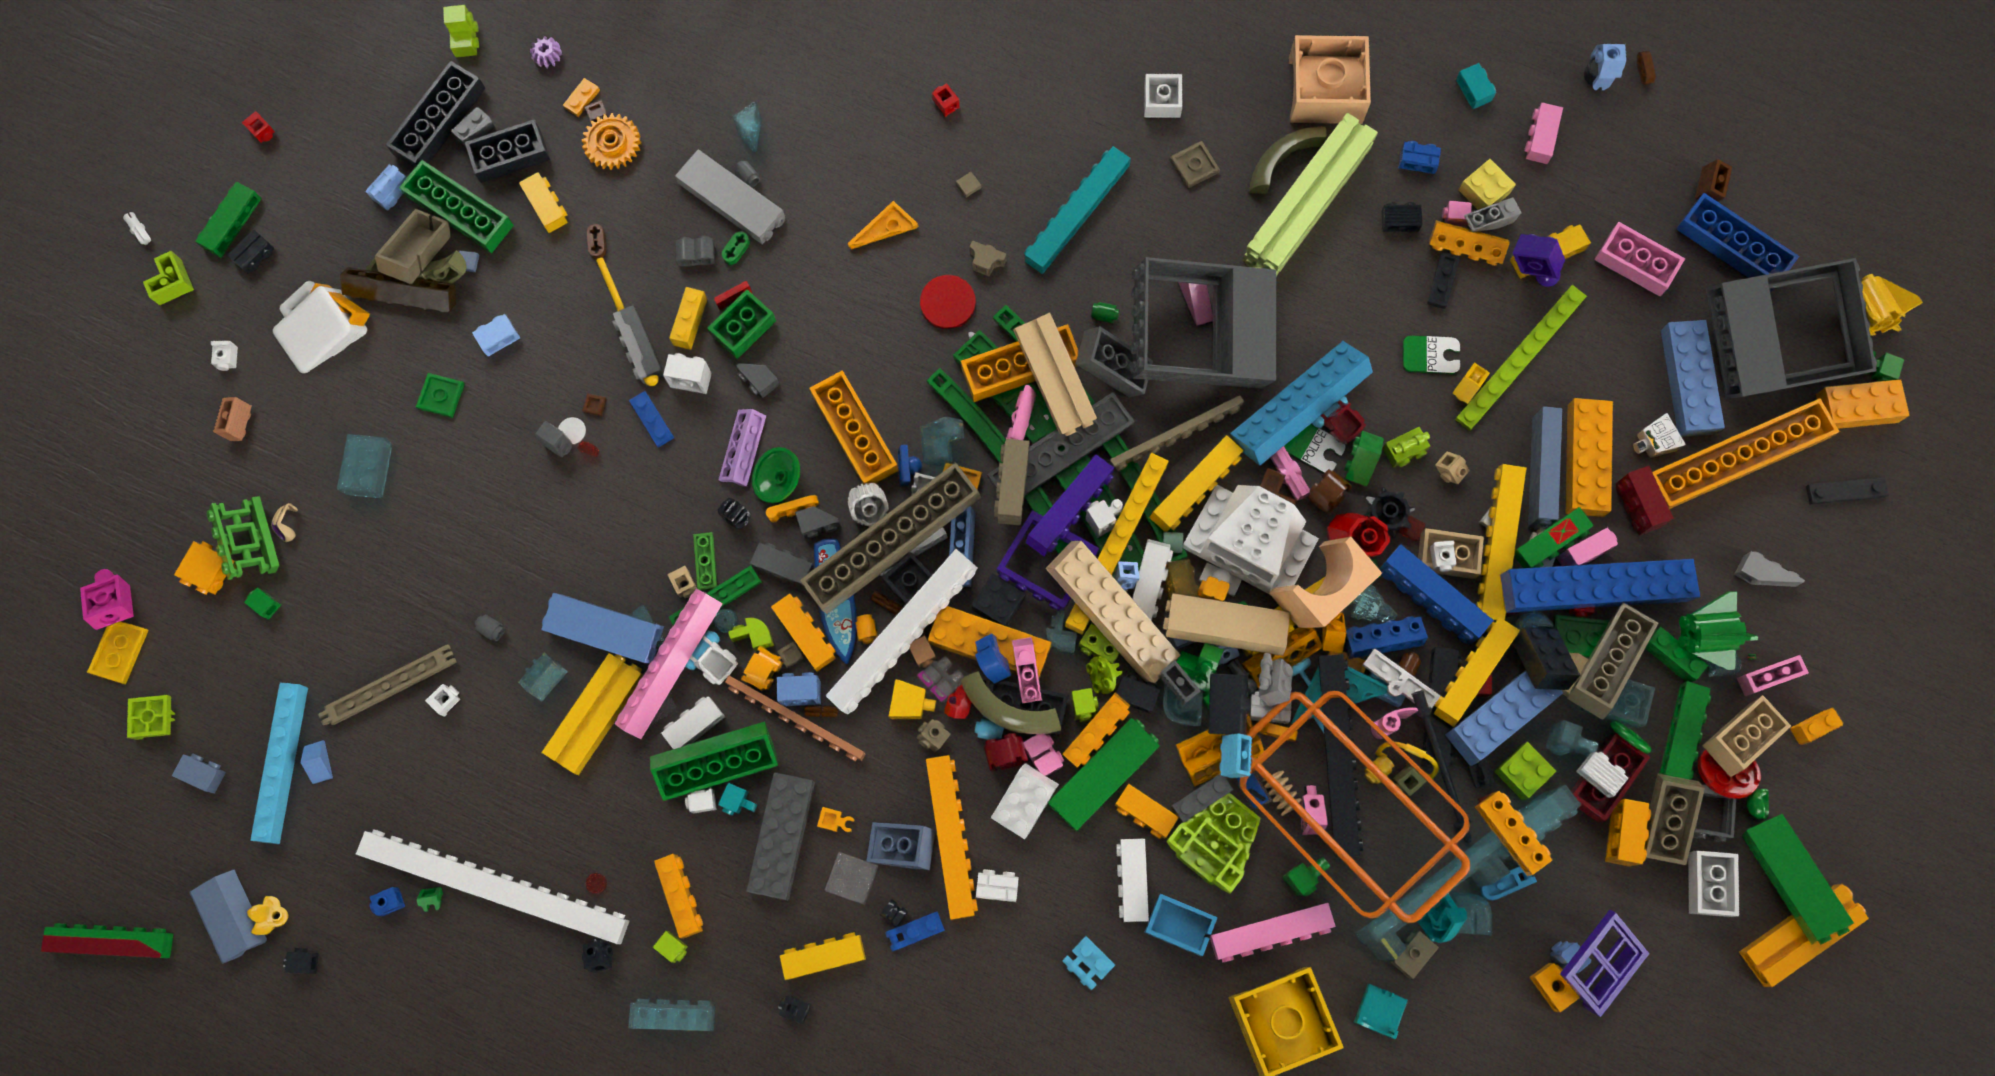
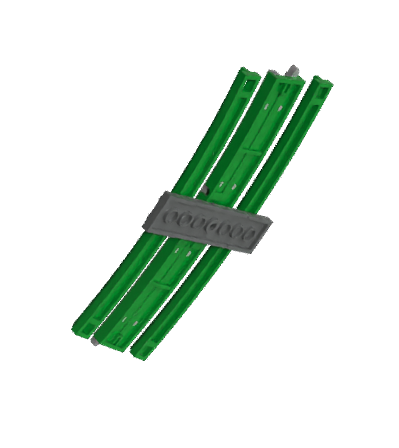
(1051, 452)

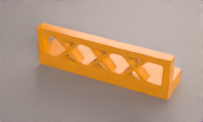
(1296, 640)

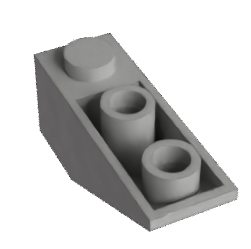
(1493, 216)
(1760, 571)

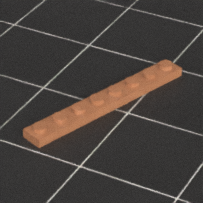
(788, 715)

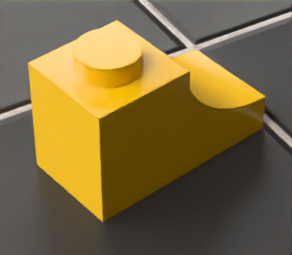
(1471, 383)

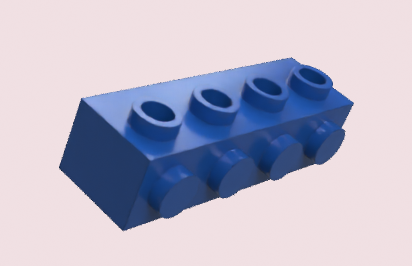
(1385, 637)

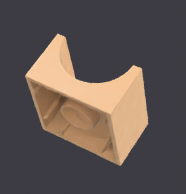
(1330, 78)
(1346, 577)

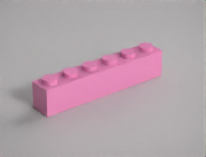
(1272, 931)

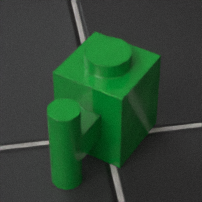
(1887, 367)

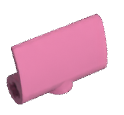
(1022, 415)
(1391, 721)

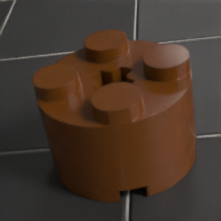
(1329, 492)

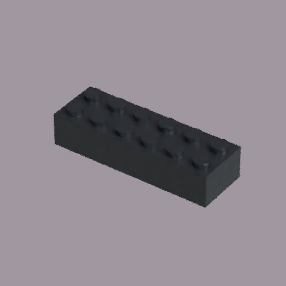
(436, 115)

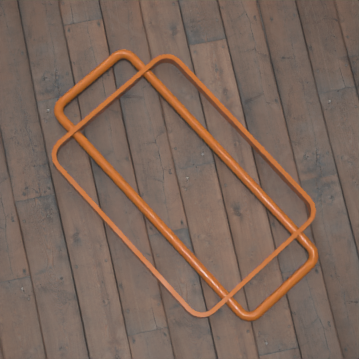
(1450, 844)

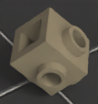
(932, 735)

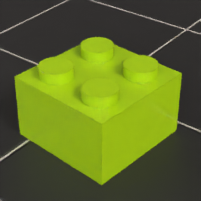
(1525, 771)

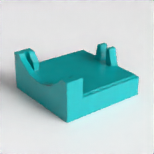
(1380, 1011)

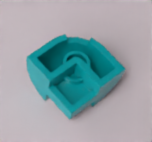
(1443, 920)

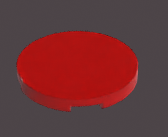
(947, 301)
(1719, 781)

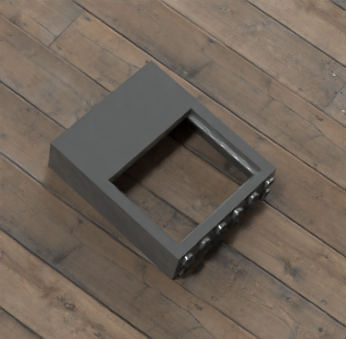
(1241, 323)
(1749, 336)

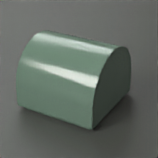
(1175, 541)

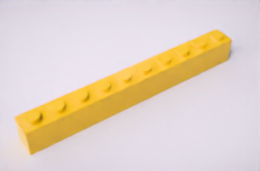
(1124, 528)

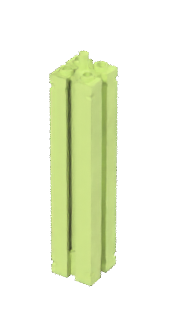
(1310, 195)

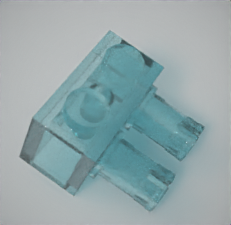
(1567, 738)

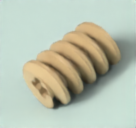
(1283, 804)

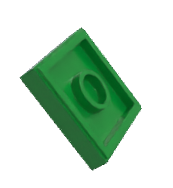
(440, 395)

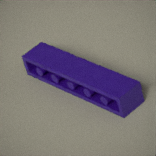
(1070, 505)

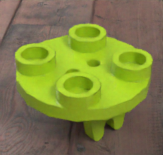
(1102, 674)

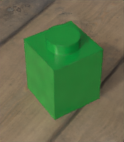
(262, 603)

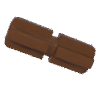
(883, 601)
(825, 711)

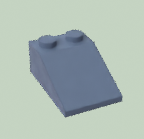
(901, 845)

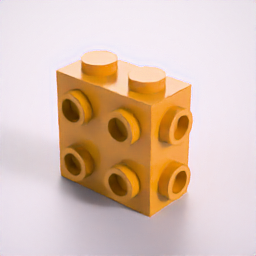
(202, 568)

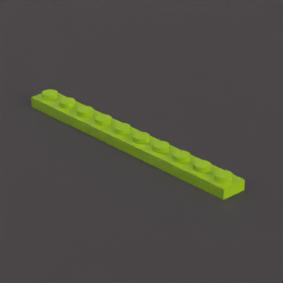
(1520, 358)

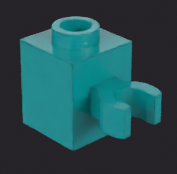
(734, 799)

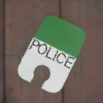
(1425, 354)
(1310, 446)

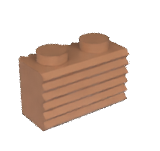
(232, 419)

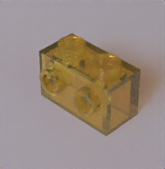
(1181, 579)

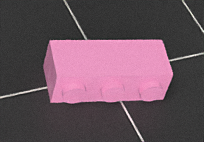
(1543, 133)
(1772, 675)

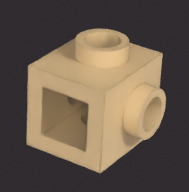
(1452, 467)

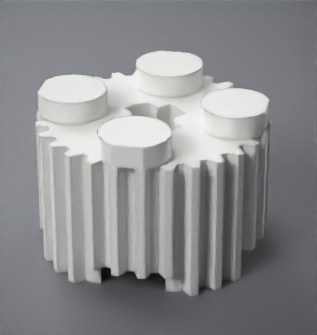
(867, 504)

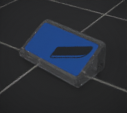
(1256, 789)

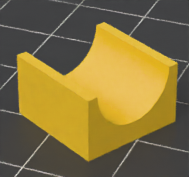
(1286, 1023)

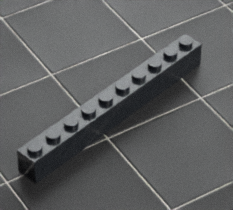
(1339, 757)

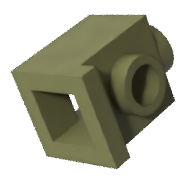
(1414, 782)

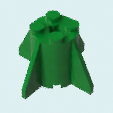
(1715, 631)

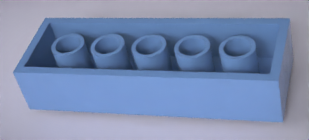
(1692, 378)
(1499, 718)

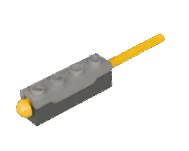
(633, 335)

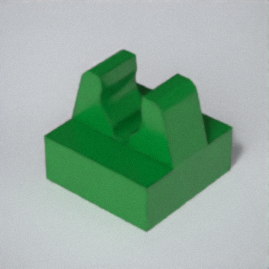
(430, 896)

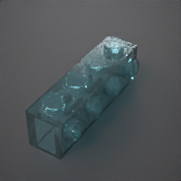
(672, 1016)

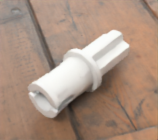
(137, 228)

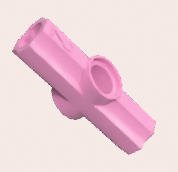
(1293, 474)

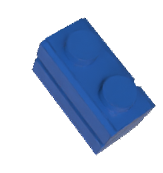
(1419, 157)

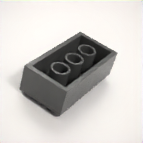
(1110, 361)

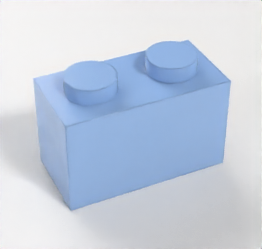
(496, 335)

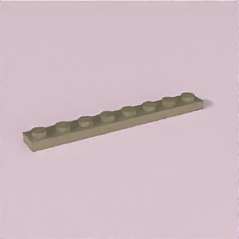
(1170, 437)

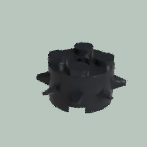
(1393, 504)

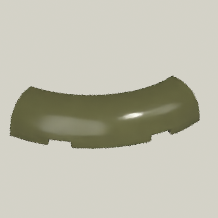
(1279, 151)
(443, 270)
(1007, 716)

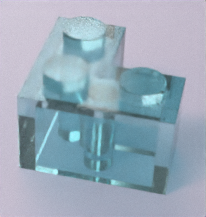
(937, 440)

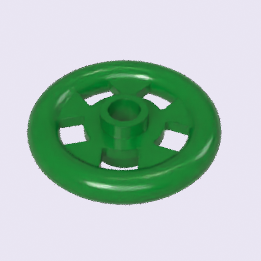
(1630, 736)

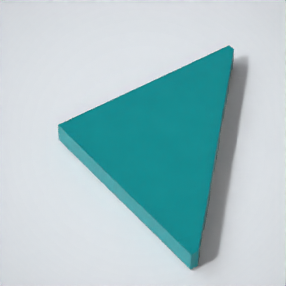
(1361, 689)

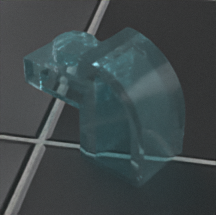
(1061, 640)

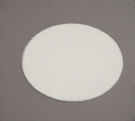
(573, 429)

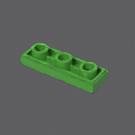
(706, 572)

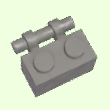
(1275, 680)

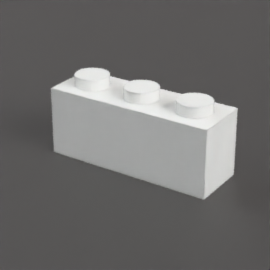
(693, 723)

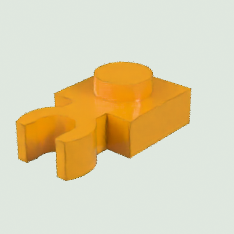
(831, 820)

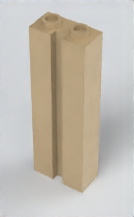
(1055, 374)
(1227, 624)

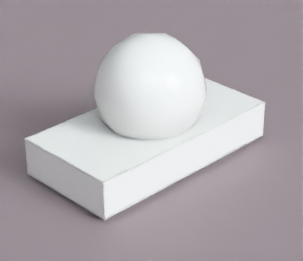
(1221, 574)

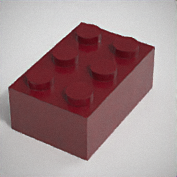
(1643, 500)

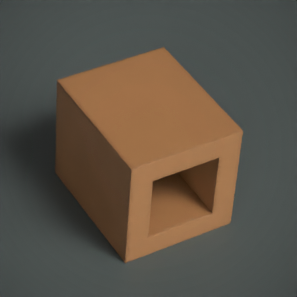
(922, 652)

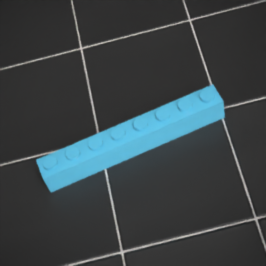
(279, 763)

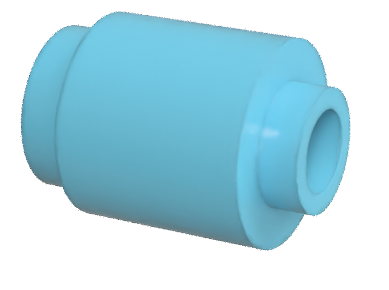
(988, 730)

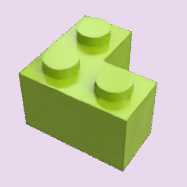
(462, 30)
(171, 281)

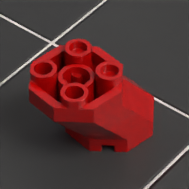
(1366, 531)

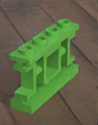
(258, 532)

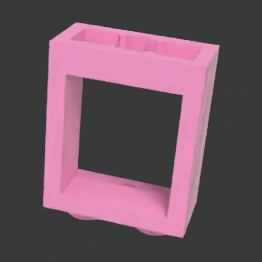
(1588, 549)

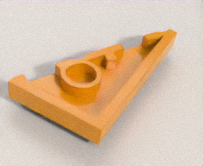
(889, 222)

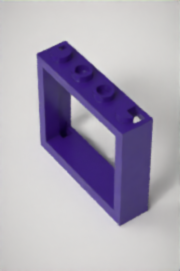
(1022, 583)

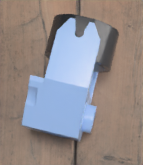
(1603, 69)

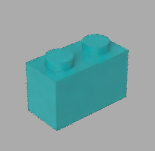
(1476, 86)

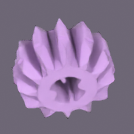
(546, 52)

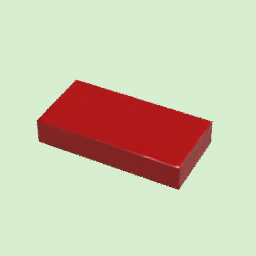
(728, 297)

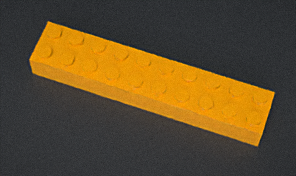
(1745, 453)

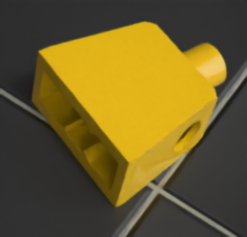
(909, 701)

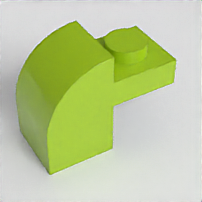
(756, 630)

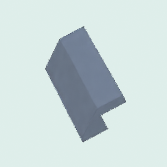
(224, 914)

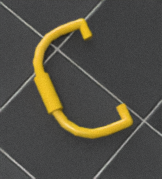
(1413, 750)

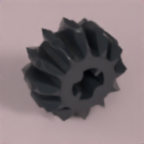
(734, 513)

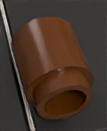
(1410, 662)

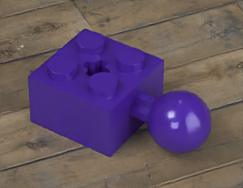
(1539, 257)

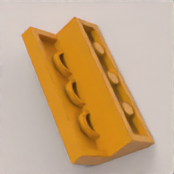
(1203, 754)

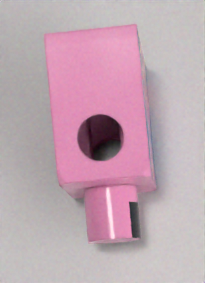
(1315, 806)

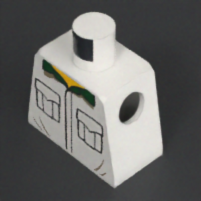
(1659, 438)

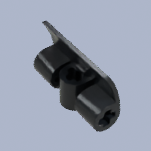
(1228, 704)

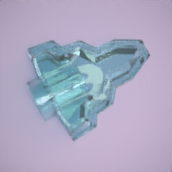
(1371, 606)

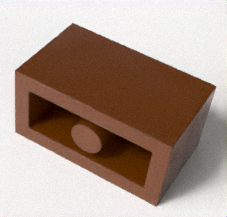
(1714, 180)

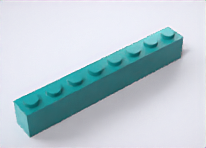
(1077, 209)

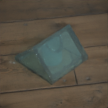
(748, 125)

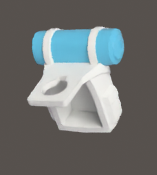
(711, 659)

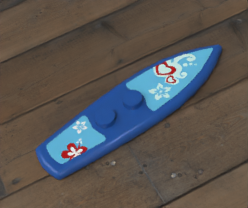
(840, 622)

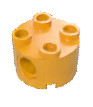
(761, 669)

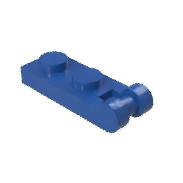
(915, 931)

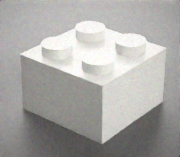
(1163, 95)
(687, 373)

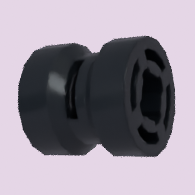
(894, 913)

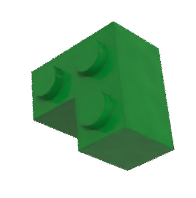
(1365, 454)
(1201, 667)

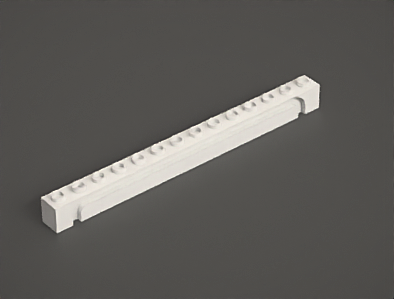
(493, 887)

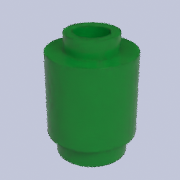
(1105, 312)

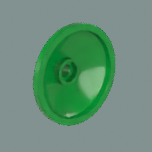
(776, 475)

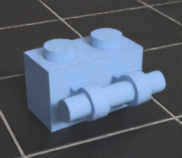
(386, 187)

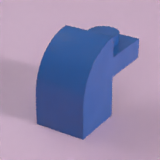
(990, 659)

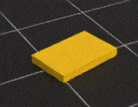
(118, 651)

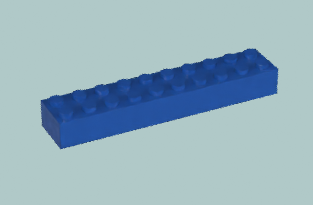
(1599, 585)

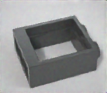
(1728, 819)

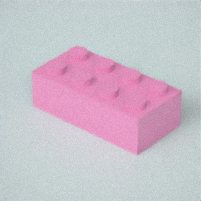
(1639, 259)

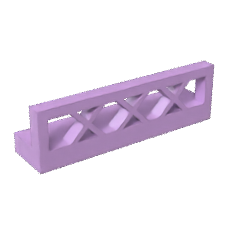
(745, 447)

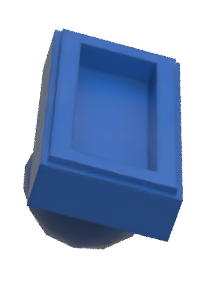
(907, 465)

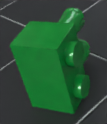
(1303, 878)

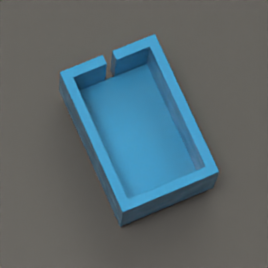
(1180, 925)

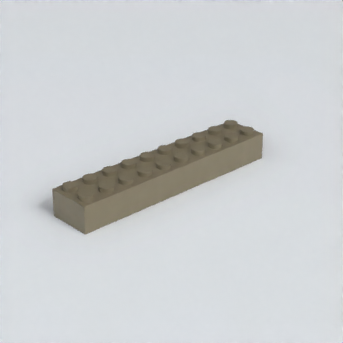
(890, 538)

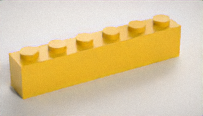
(1194, 486)
(1476, 672)

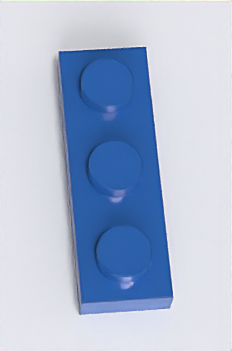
(651, 419)

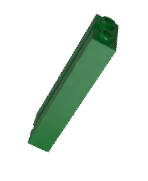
(1104, 774)
(1798, 880)

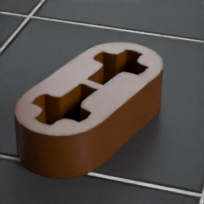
(1646, 67)
(601, 241)

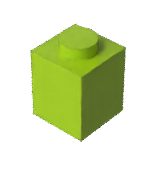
(671, 947)

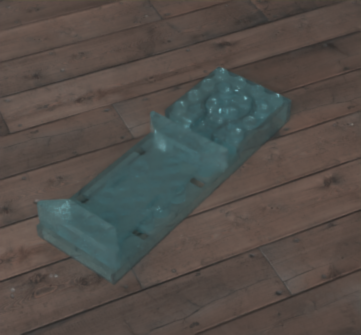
(1485, 869)

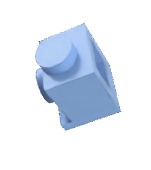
(1126, 581)

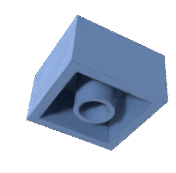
(798, 689)

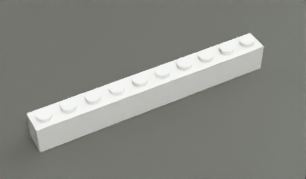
(901, 632)

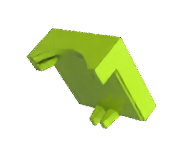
(149, 717)

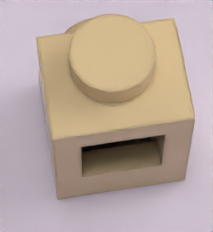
(680, 576)

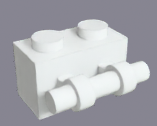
(1101, 517)

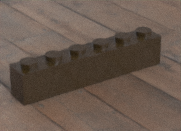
(382, 287)

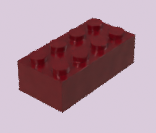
(1620, 753)

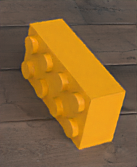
(1865, 403)

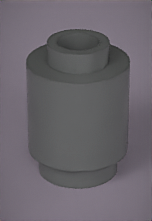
(746, 173)
(489, 627)

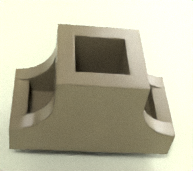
(986, 258)

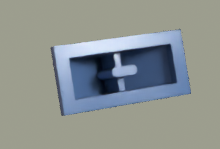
(316, 762)

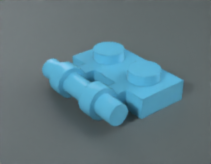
(1093, 958)

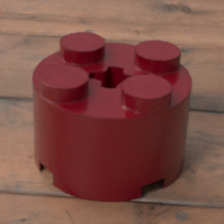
(1005, 752)

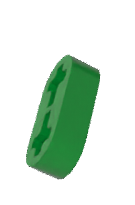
(738, 250)

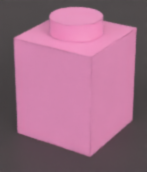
(1455, 212)

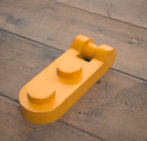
(789, 508)

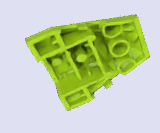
(1217, 841)

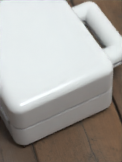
(314, 327)

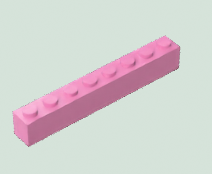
(668, 664)

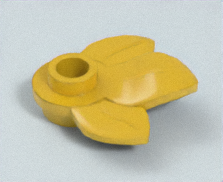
(264, 916)

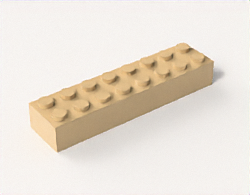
(1112, 611)

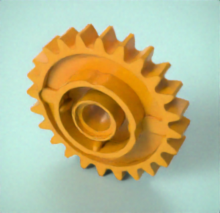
(611, 154)

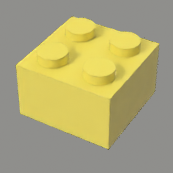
(1487, 185)

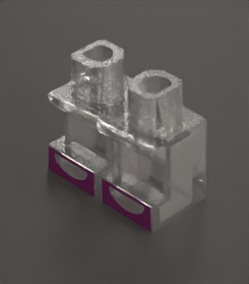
(938, 681)

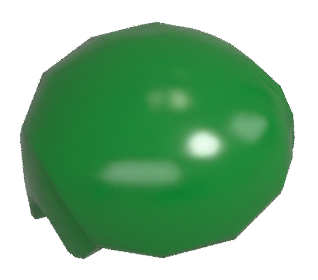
(1758, 803)

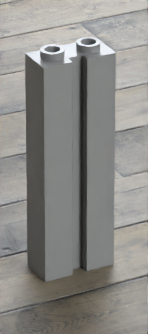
(730, 196)

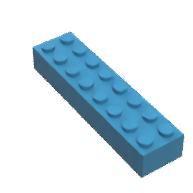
(1302, 402)

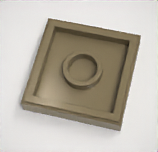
(1194, 164)

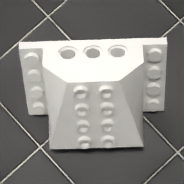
(1252, 536)

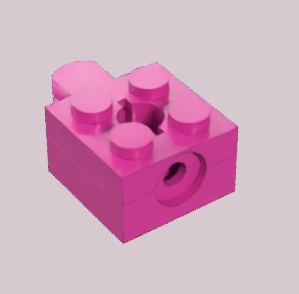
(106, 600)

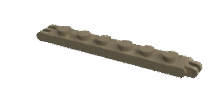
(387, 686)

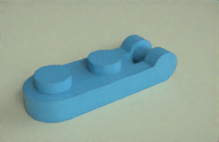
(1507, 884)

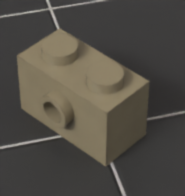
(1416, 955)

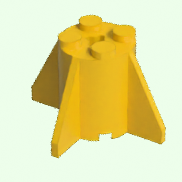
(1886, 303)

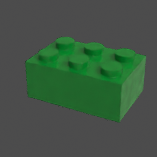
(742, 324)

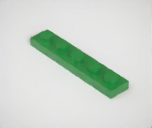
(730, 589)

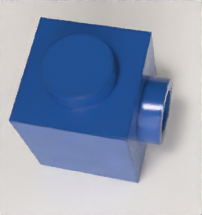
(386, 901)

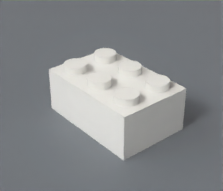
(1024, 801)
(1713, 883)

